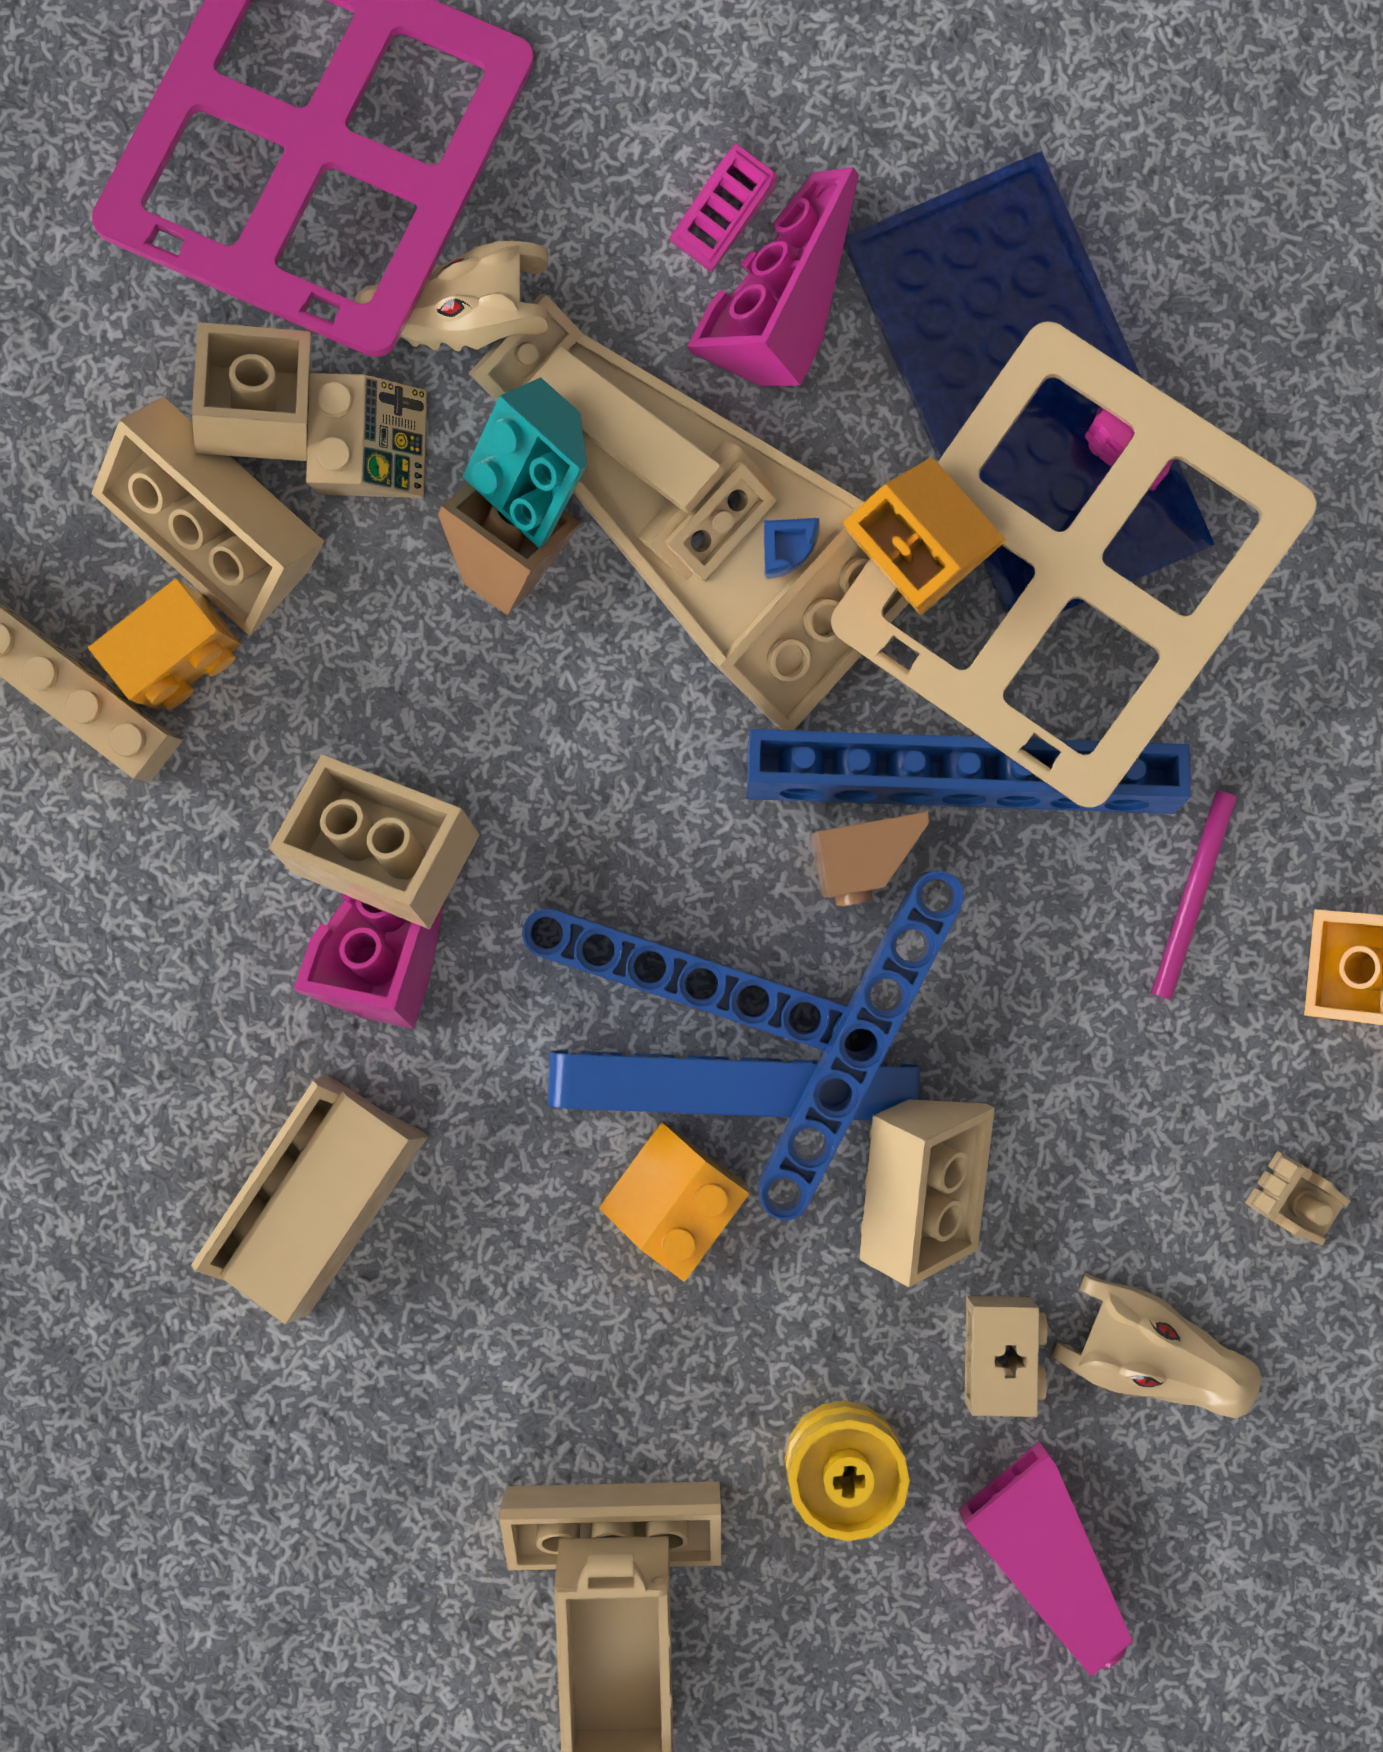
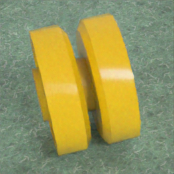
(854, 1501)

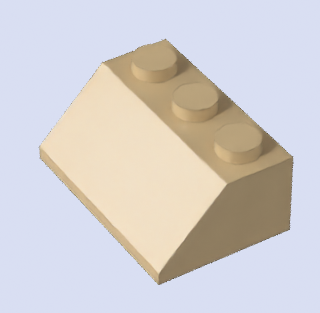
(925, 1186)

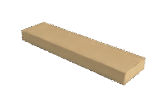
(632, 433)

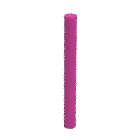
(1194, 895)

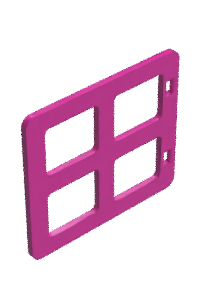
(313, 143)

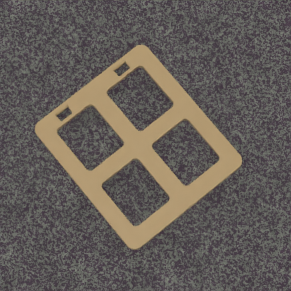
(1072, 565)

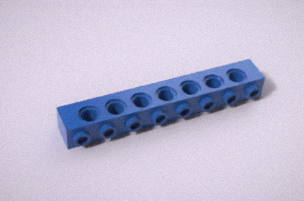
(945, 772)

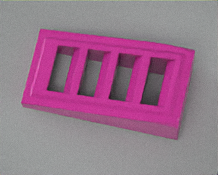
(752, 170)

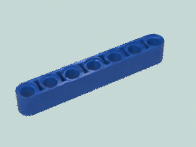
(673, 982)
(860, 1071)
(710, 1084)

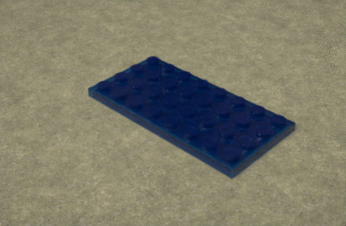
(956, 299)

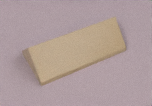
(269, 1174)
(322, 1208)
(539, 1516)

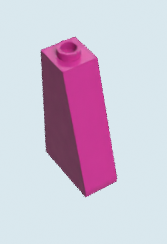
(1043, 1549)

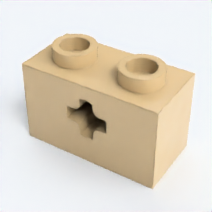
(991, 1326)

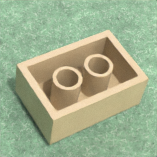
(375, 841)

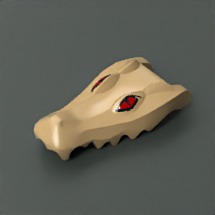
(476, 298)
(1156, 1353)

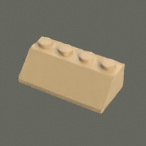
(204, 515)

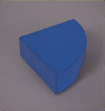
(788, 544)

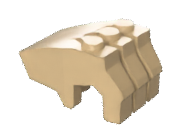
(1297, 1199)

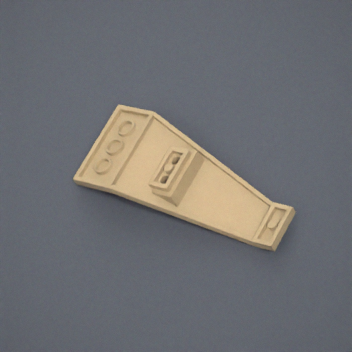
(759, 632)

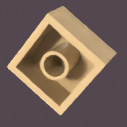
(251, 392)

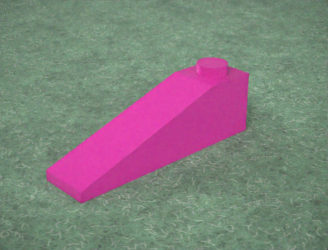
(783, 304)
(370, 963)

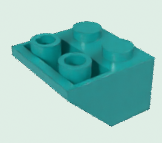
(530, 458)

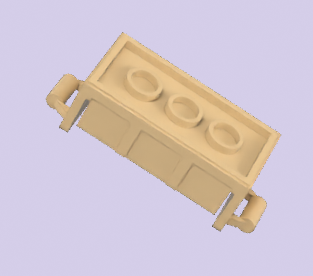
(614, 1644)

